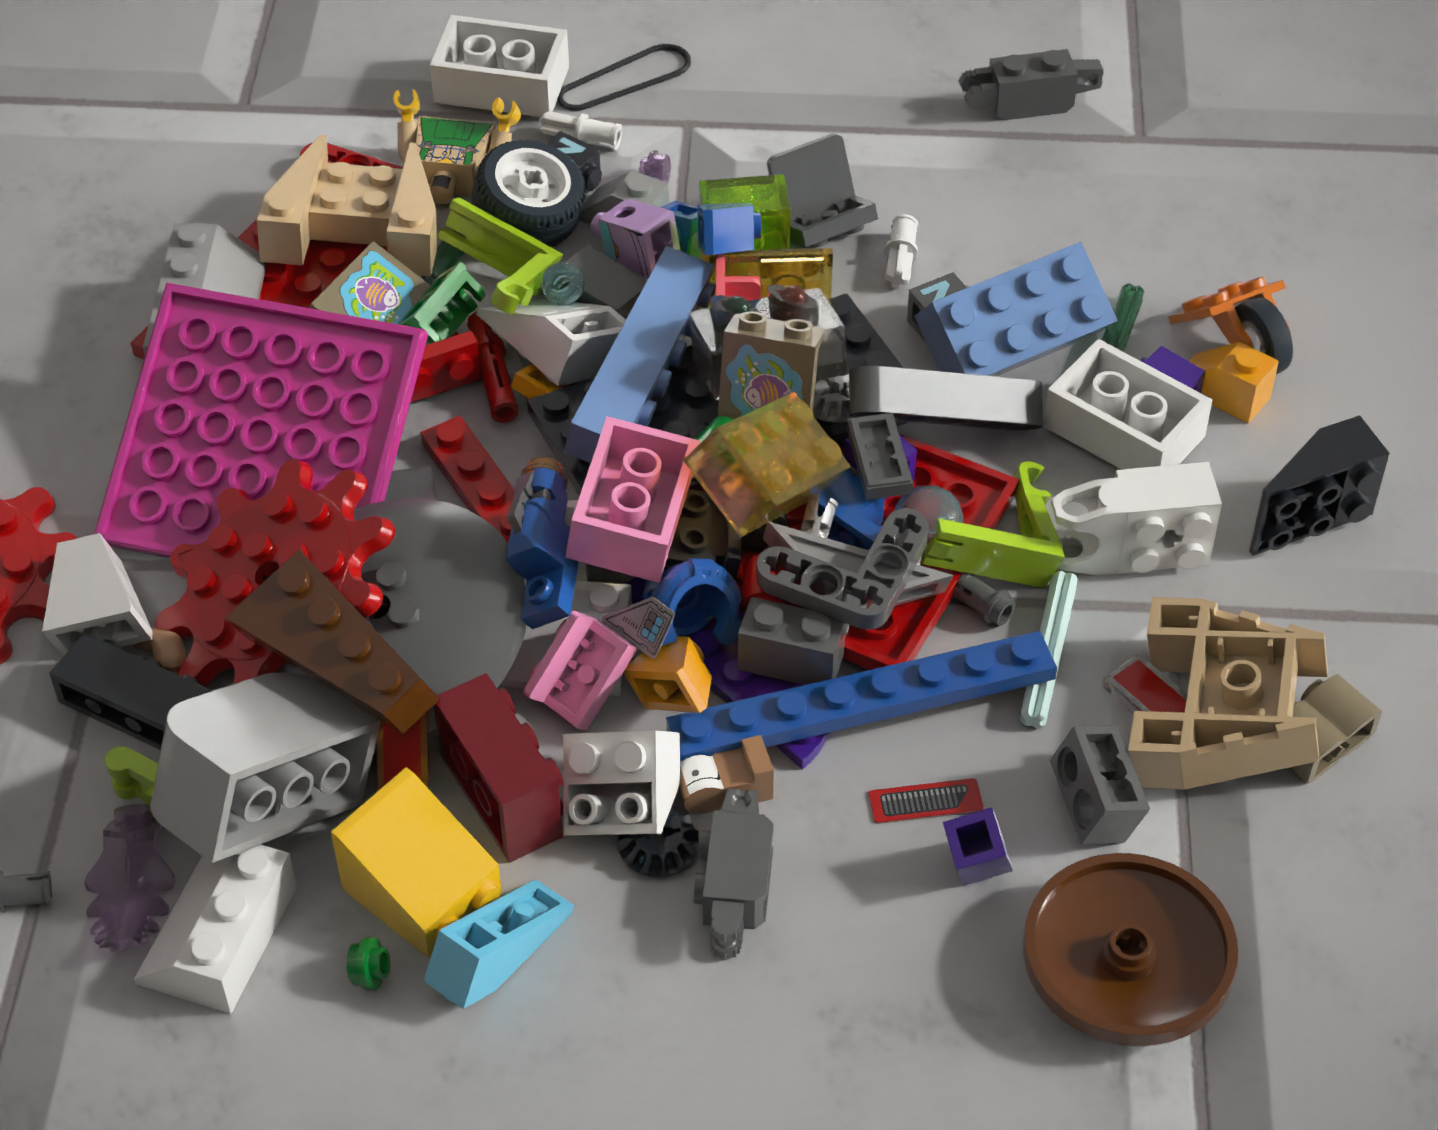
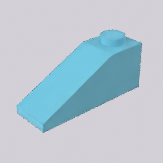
(493, 942)

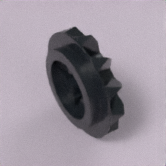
(678, 851)

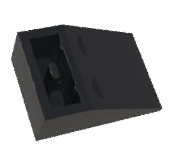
(1322, 486)

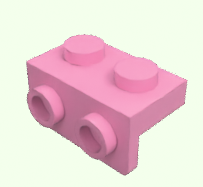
(580, 669)

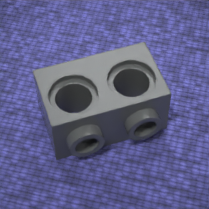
(1099, 784)

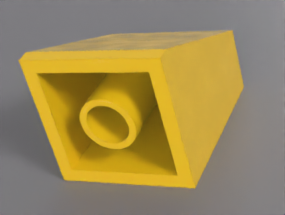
(413, 862)

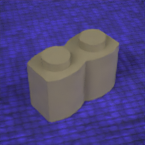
(1342, 722)

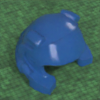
(697, 594)

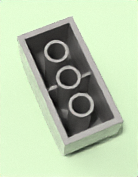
(260, 762)

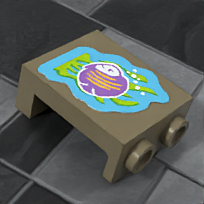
(373, 288)
(766, 362)

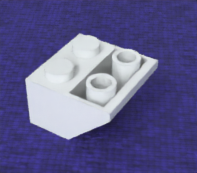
(619, 781)

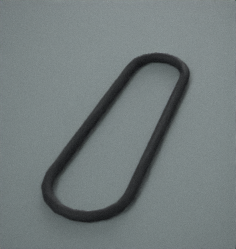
(630, 89)

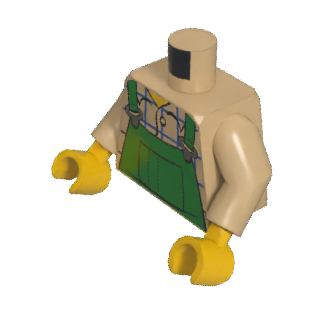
(451, 147)

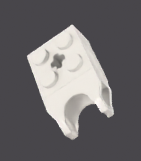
(1142, 520)

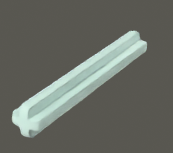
(1053, 629)

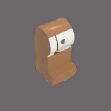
(707, 778)

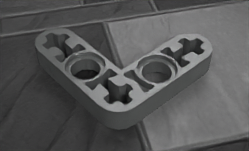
(864, 585)

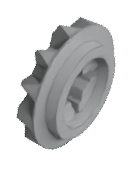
(832, 399)

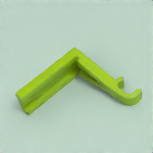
(503, 249)
(999, 554)

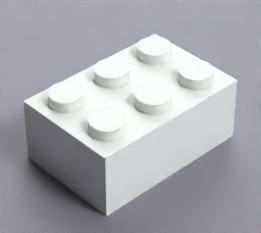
(502, 60)
(1126, 410)

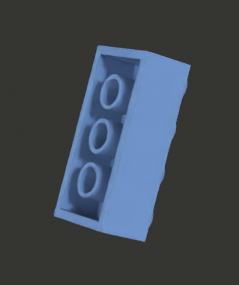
(1017, 315)

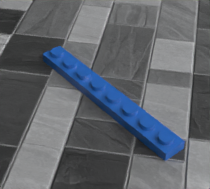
(867, 696)

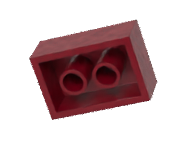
(500, 766)

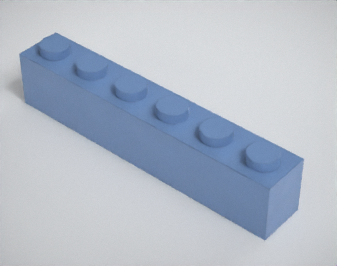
(643, 350)

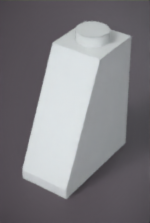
(92, 596)

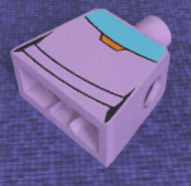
(636, 234)

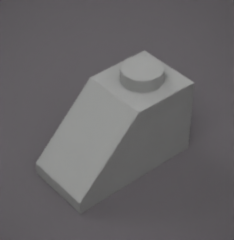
(627, 186)

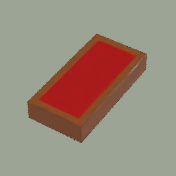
(404, 750)

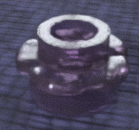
(656, 166)

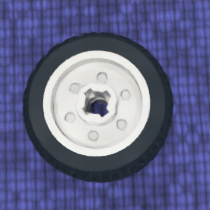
(531, 189)

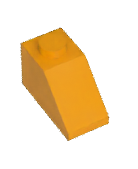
(1237, 378)
(673, 679)

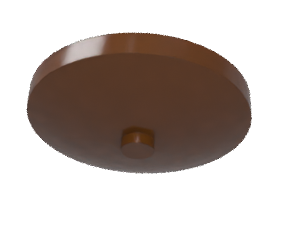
(1130, 949)

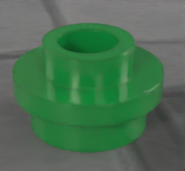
(368, 963)

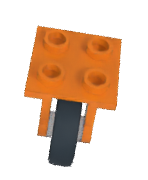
(1252, 321)

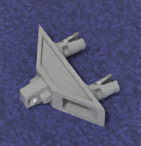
(814, 541)

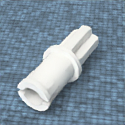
(582, 128)
(901, 250)

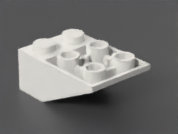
(558, 339)

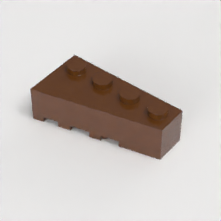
(323, 635)

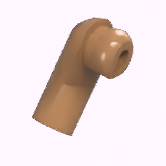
(166, 648)

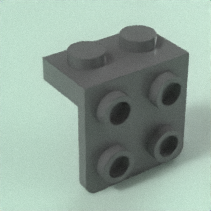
(821, 191)

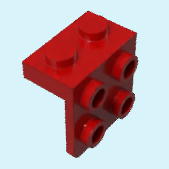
(447, 365)

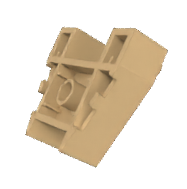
(350, 207)
(1236, 700)

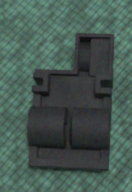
(708, 535)

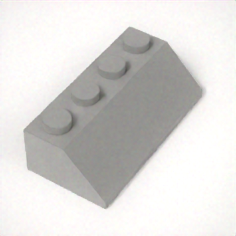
(208, 260)

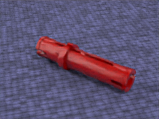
(494, 371)

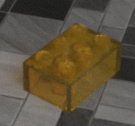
(766, 463)

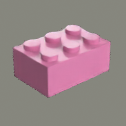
(631, 500)

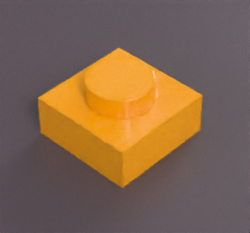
(533, 383)

